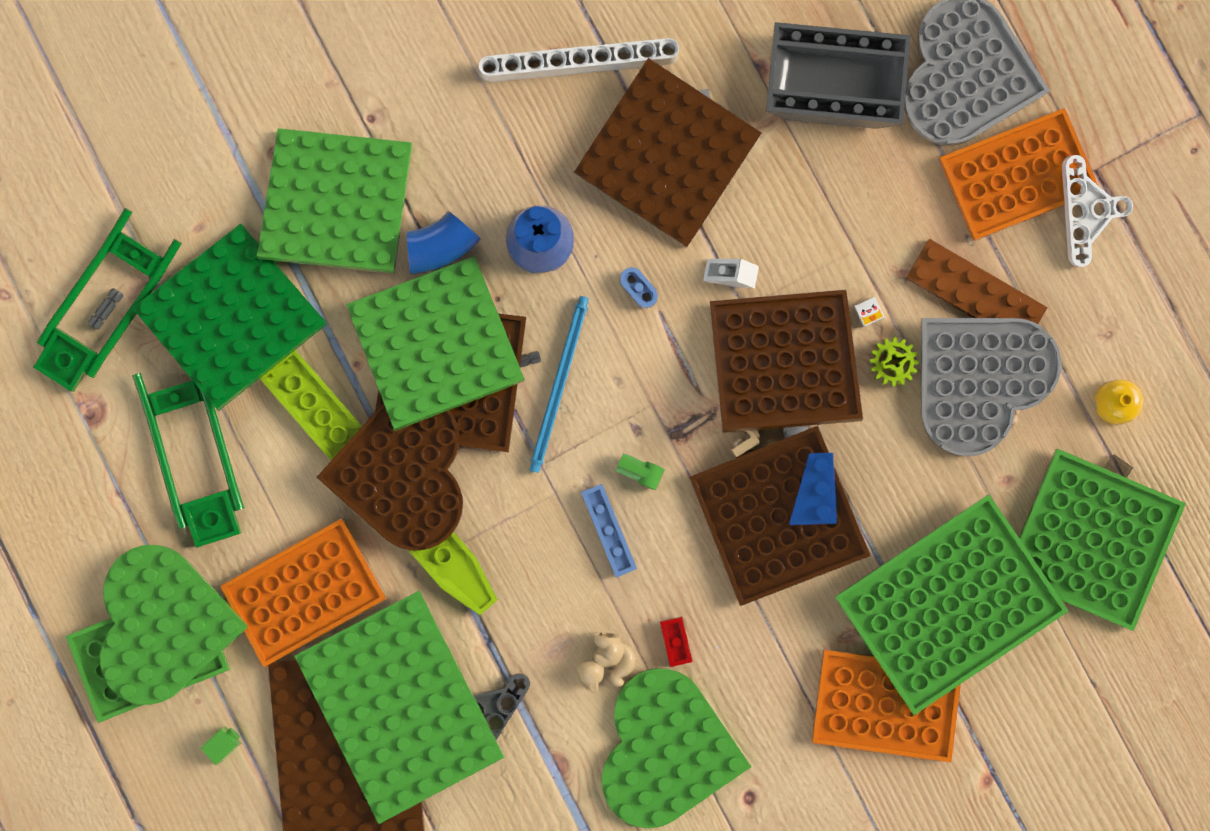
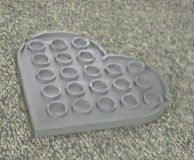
(969, 73)
(978, 377)

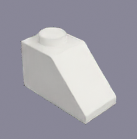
(731, 272)

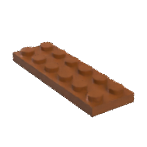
(970, 287)

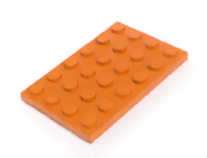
(1014, 174)
(303, 592)
(865, 712)

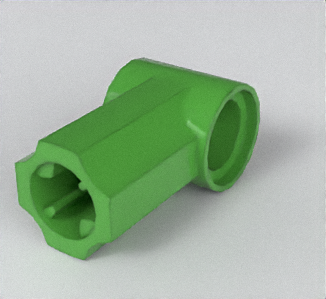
(645, 473)

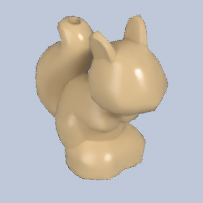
(609, 653)

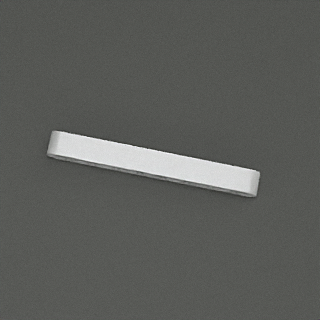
(567, 56)

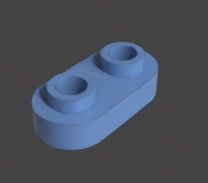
(640, 287)

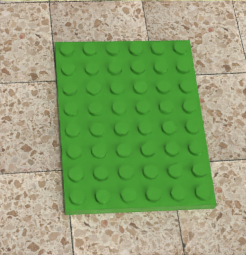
(951, 604)
(399, 706)

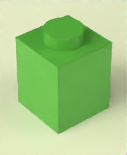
(221, 745)

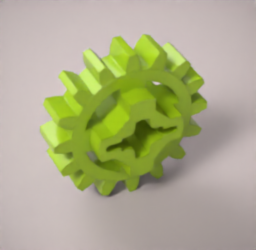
(896, 370)

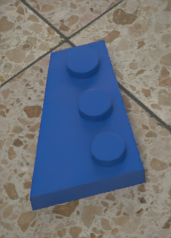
(817, 492)

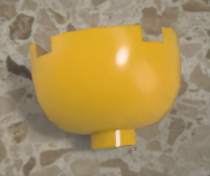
(1119, 401)

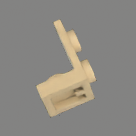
(743, 445)

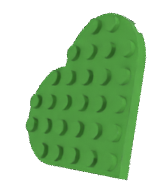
(164, 624)
(668, 752)

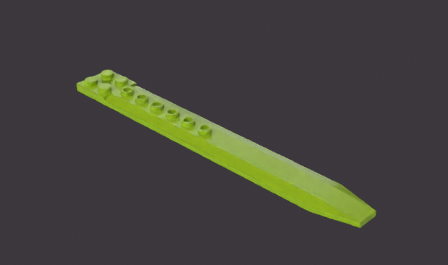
(331, 428)

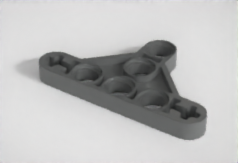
(491, 702)

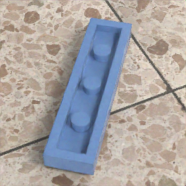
(609, 530)

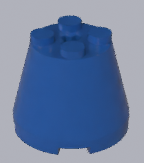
(544, 251)

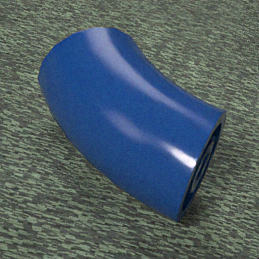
(439, 244)

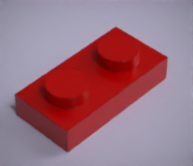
(676, 641)

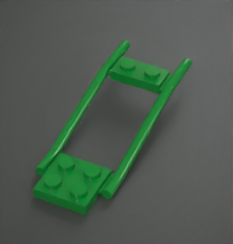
(65, 357)
(211, 516)

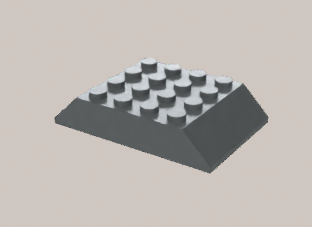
(838, 76)

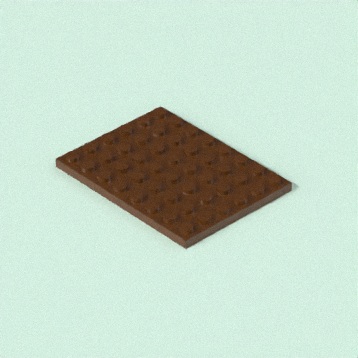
(313, 773)

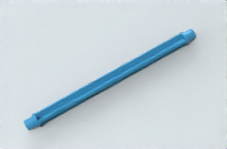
(559, 383)

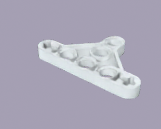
(1087, 198)

